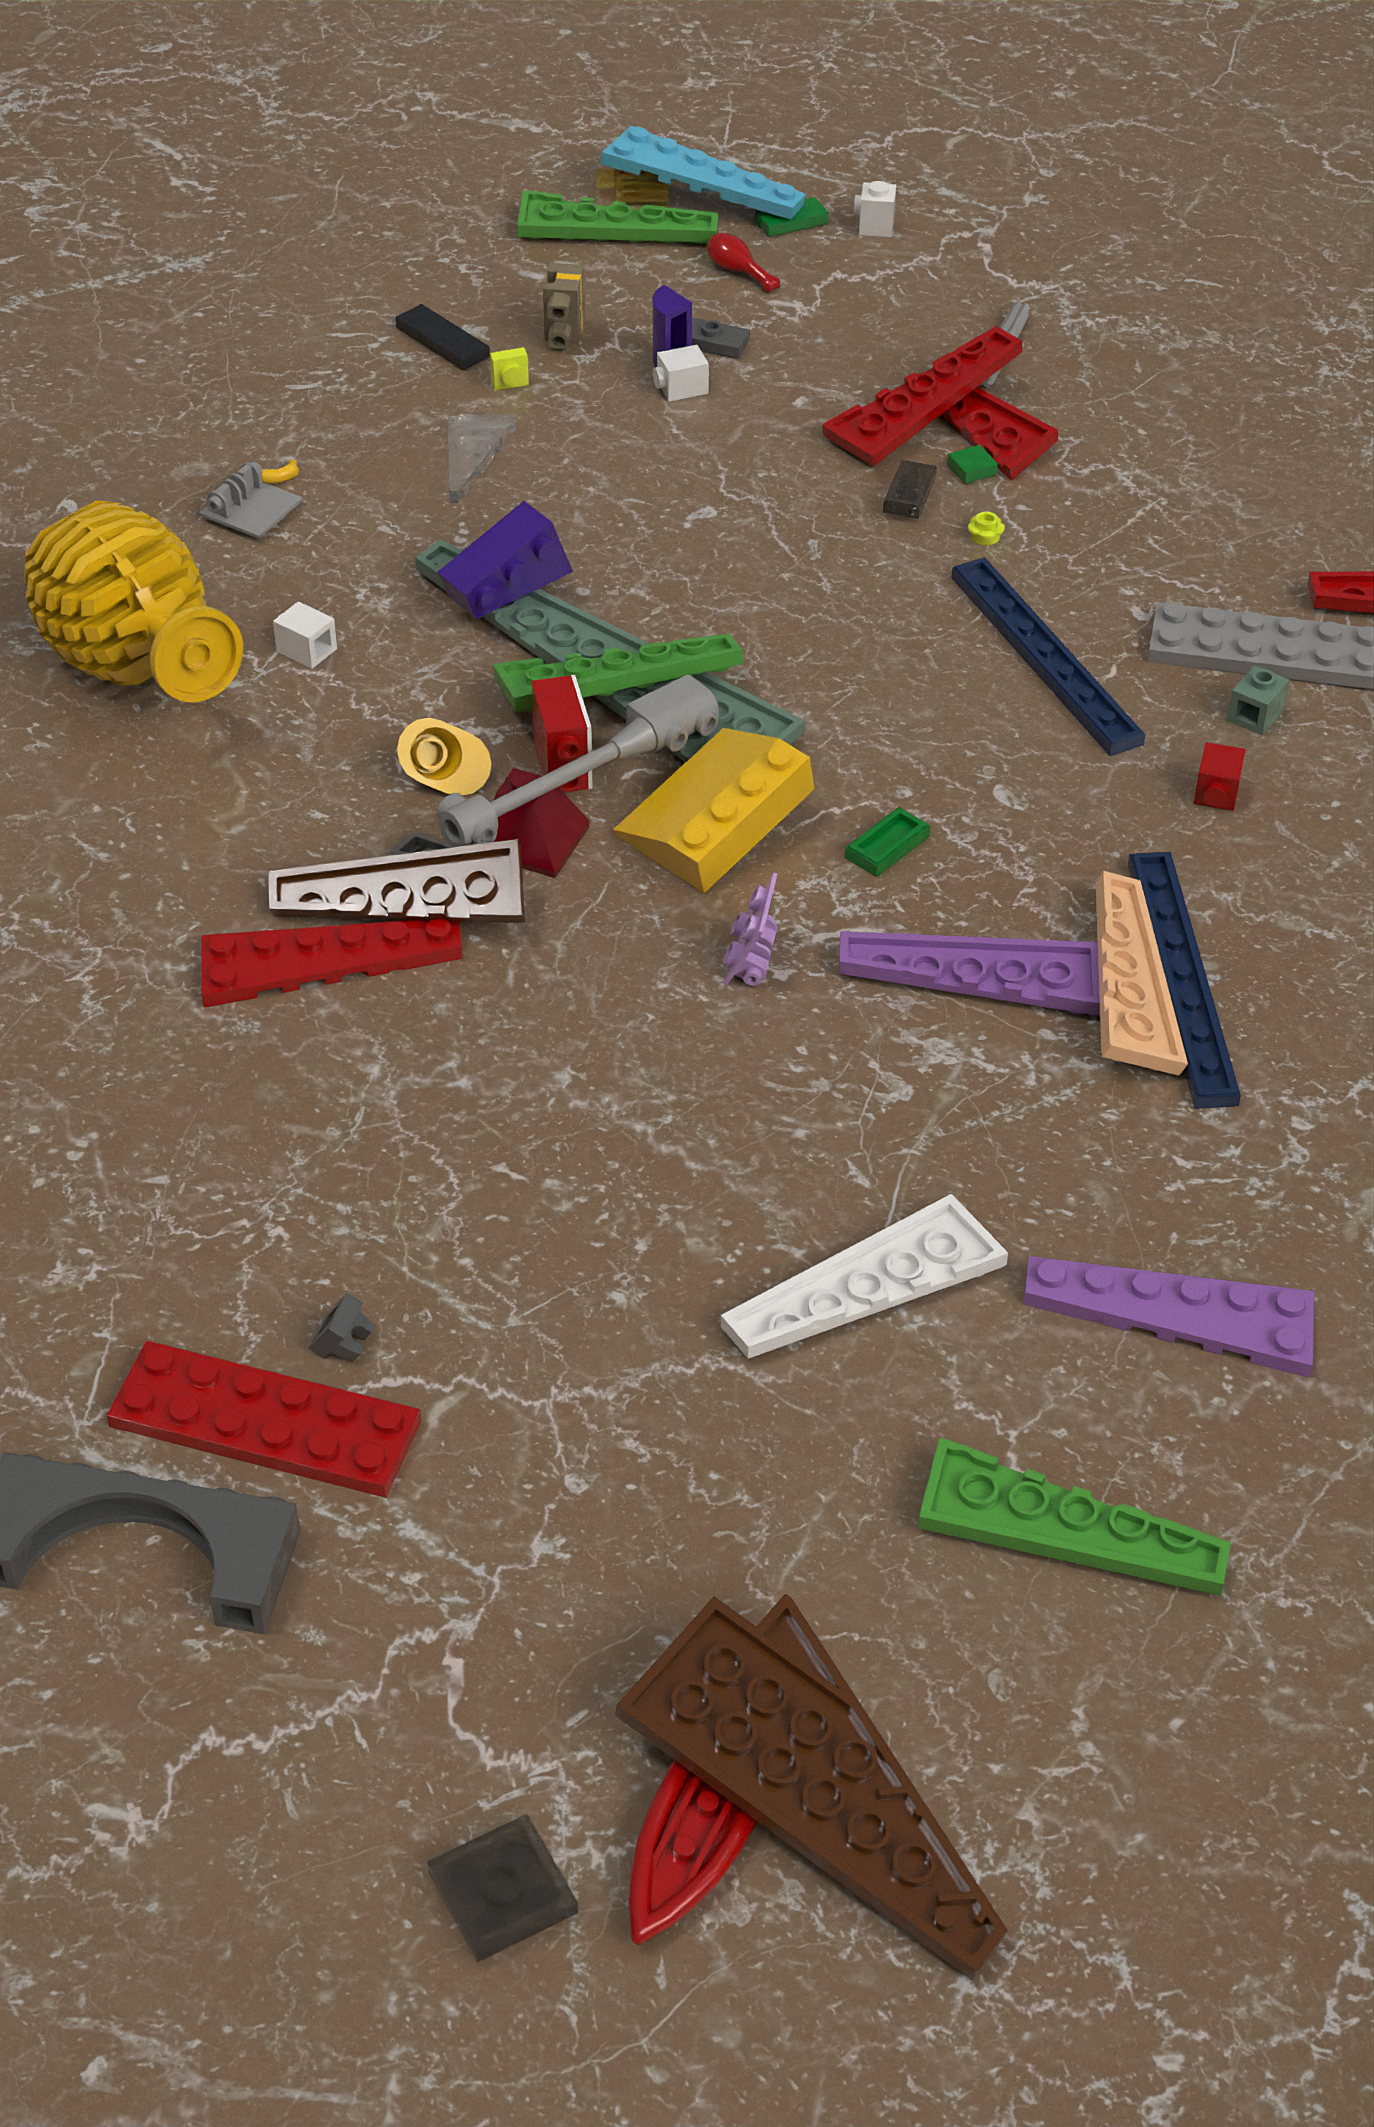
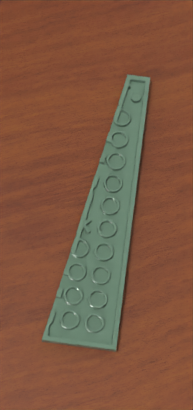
(558, 628)

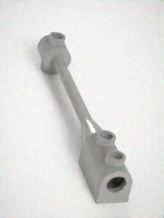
(652, 723)

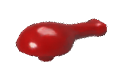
(734, 255)

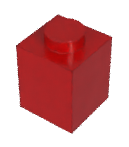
(1219, 776)

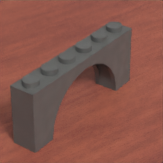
(240, 1534)

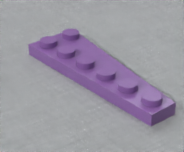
(1240, 1317)

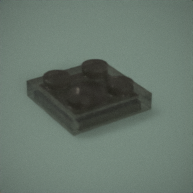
(502, 1887)

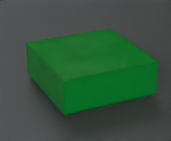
(972, 464)

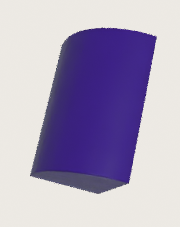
(670, 321)

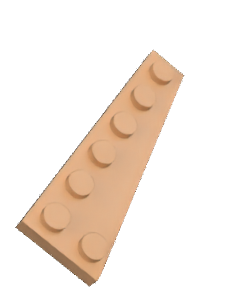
(1133, 991)

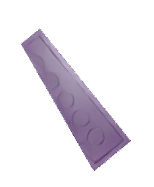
(1007, 969)

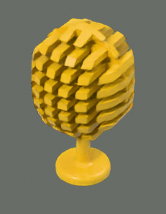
(129, 603)

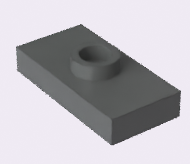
(719, 338)

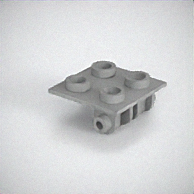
(249, 503)

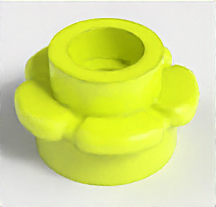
(985, 528)

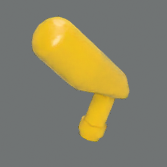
(275, 476)

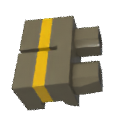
(564, 305)

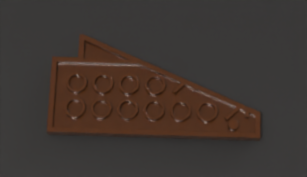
(794, 1749)

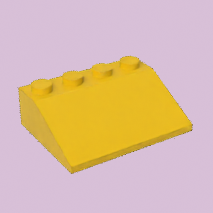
(719, 805)

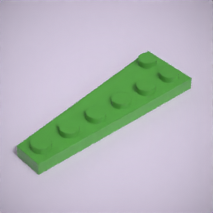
(551, 217)
(620, 668)
(1019, 1511)

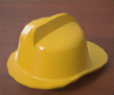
(443, 756)

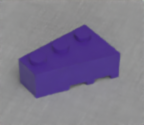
(506, 562)

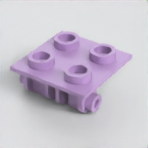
(754, 938)

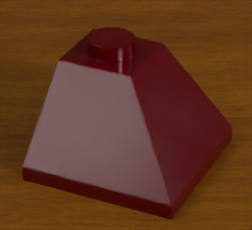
(544, 826)

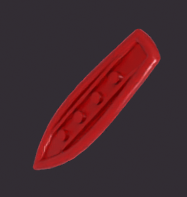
(682, 1851)

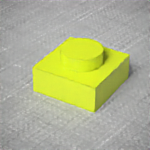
(509, 368)

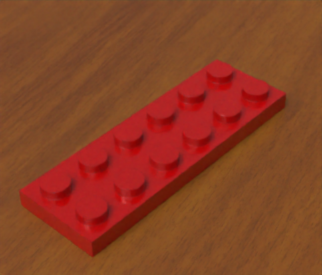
(265, 1418)

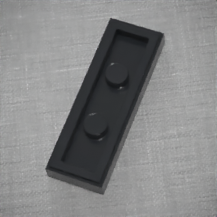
(442, 336)

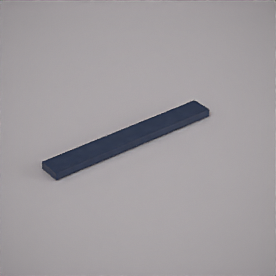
(1048, 657)
(1209, 1064)

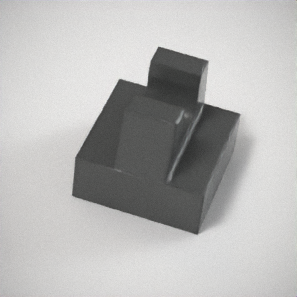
(336, 1330)

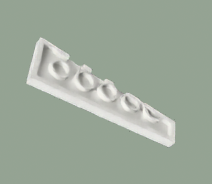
(887, 1269)

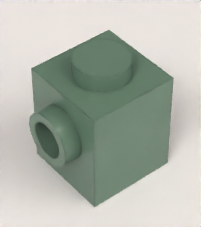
(1258, 700)

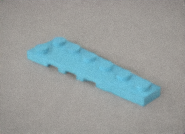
(641, 150)

